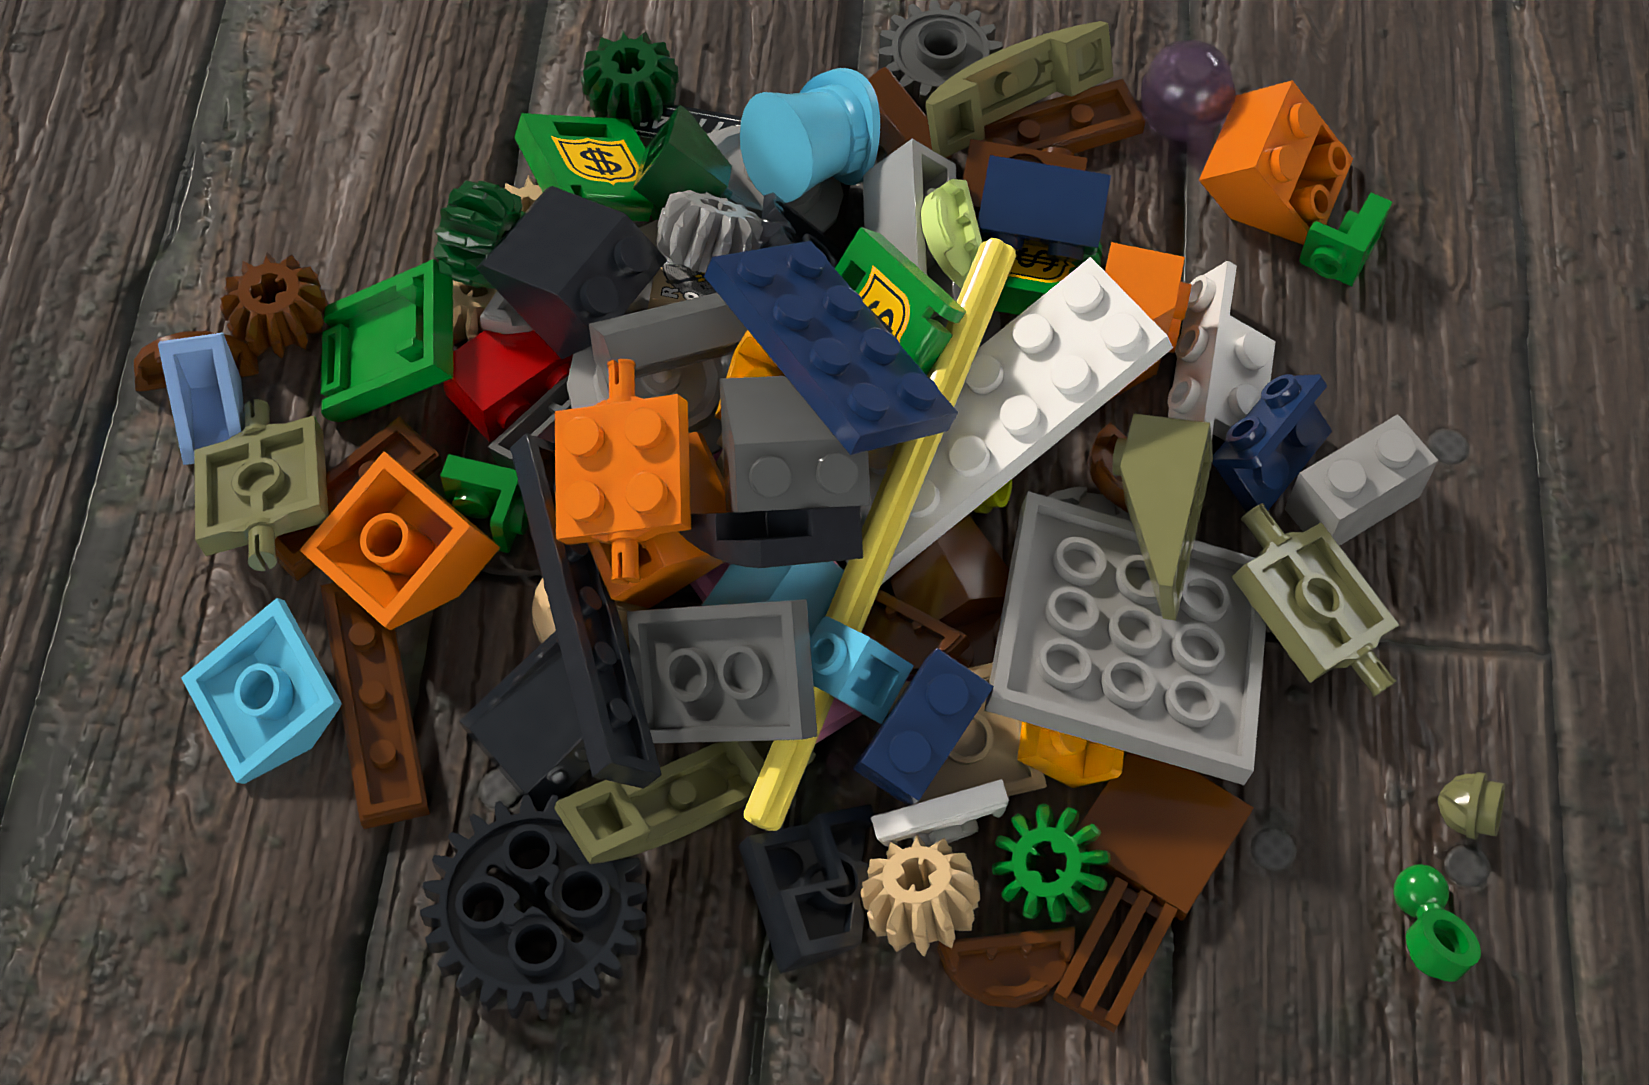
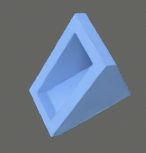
(202, 391)

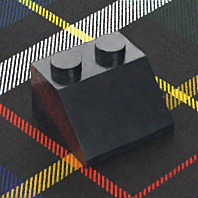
(570, 267)

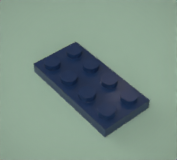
(830, 346)

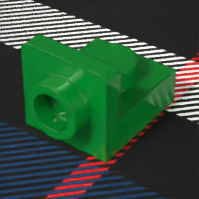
(1344, 251)
(485, 491)

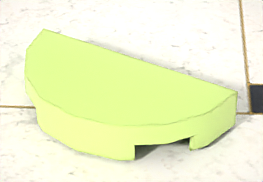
(951, 229)

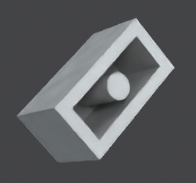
(1362, 481)

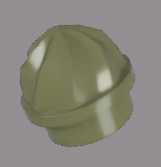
(1472, 805)

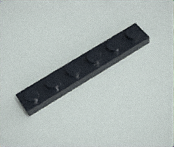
(587, 633)

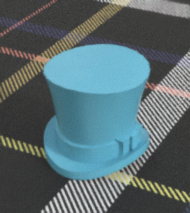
(811, 134)

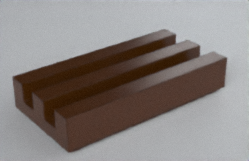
(1139, 906)

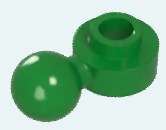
(1438, 939)

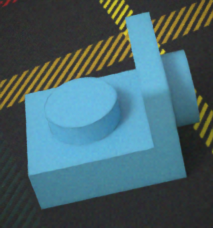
(856, 669)

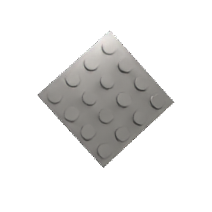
(1098, 661)

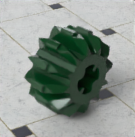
(630, 79)
(472, 226)

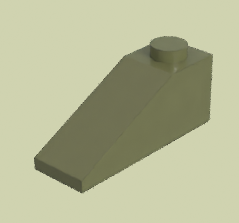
(1164, 488)

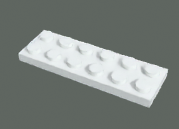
(1025, 396)

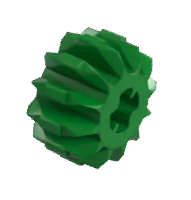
(1039, 883)

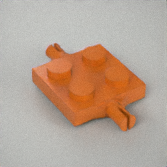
(622, 471)

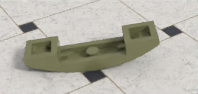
(1014, 78)
(692, 792)

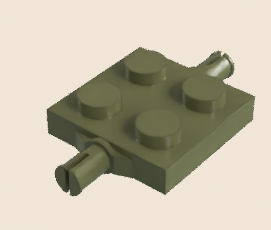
(260, 485)
(1315, 601)

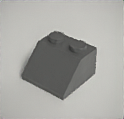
(783, 452)

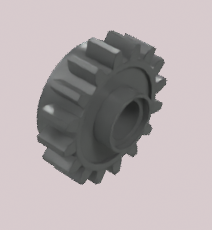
(933, 47)

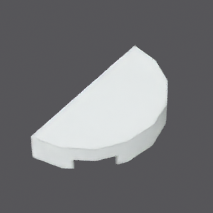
(942, 817)

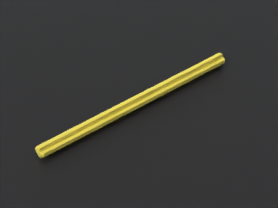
(886, 522)

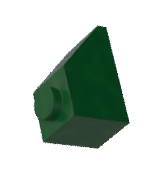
(682, 160)

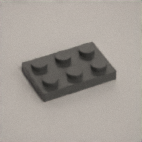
(725, 671)

